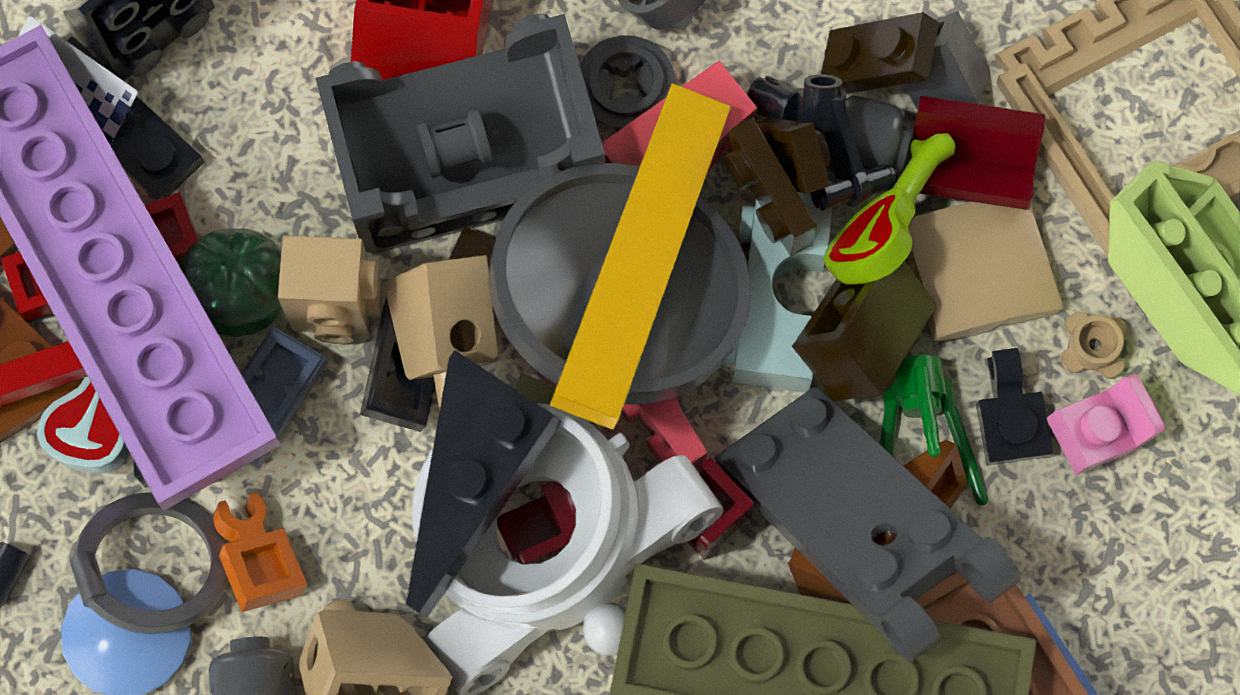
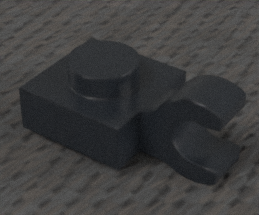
(1012, 422)

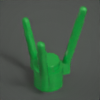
(923, 394)

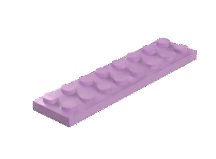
(117, 284)

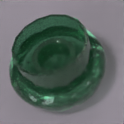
(235, 279)

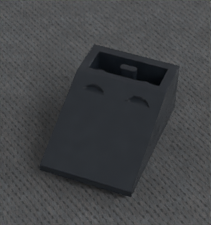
(132, 33)

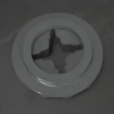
(621, 57)

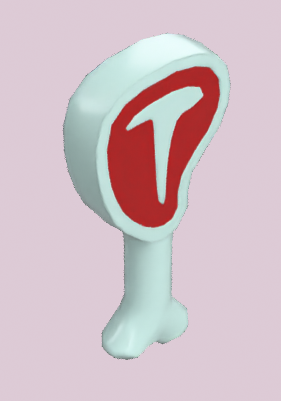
(81, 432)

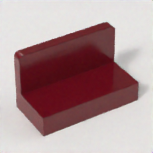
(991, 155)

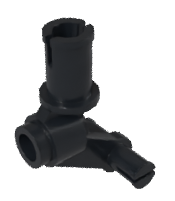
(824, 105)

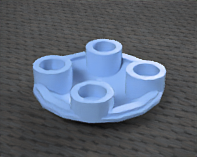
(121, 660)

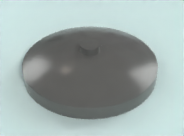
(553, 256)

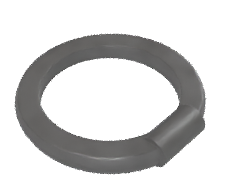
(91, 583)

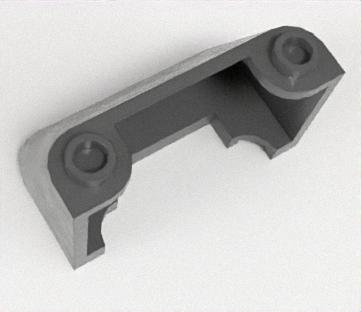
(530, 111)

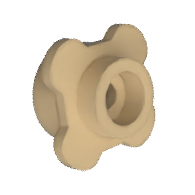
(1107, 331)

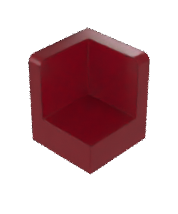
(735, 504)
(539, 527)

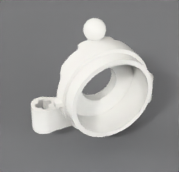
(616, 526)

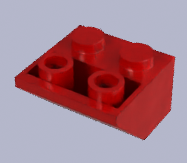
(417, 34)

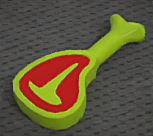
(878, 234)

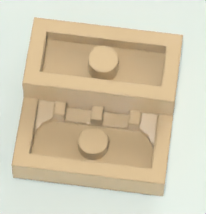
(981, 268)

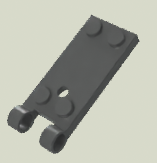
(837, 492)

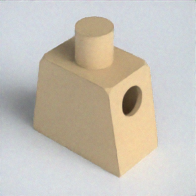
(441, 311)
(368, 655)

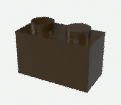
(864, 333)

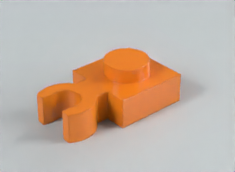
(257, 562)

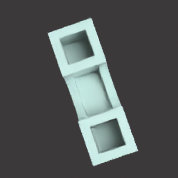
(765, 346)

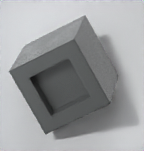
(956, 65)

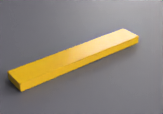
(640, 258)

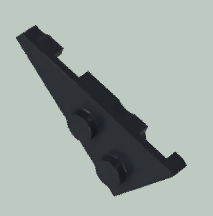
(478, 459)

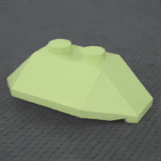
(1180, 260)

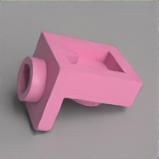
(1106, 424)

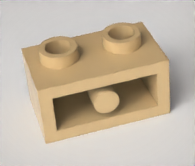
(329, 287)

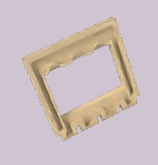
(1084, 46)

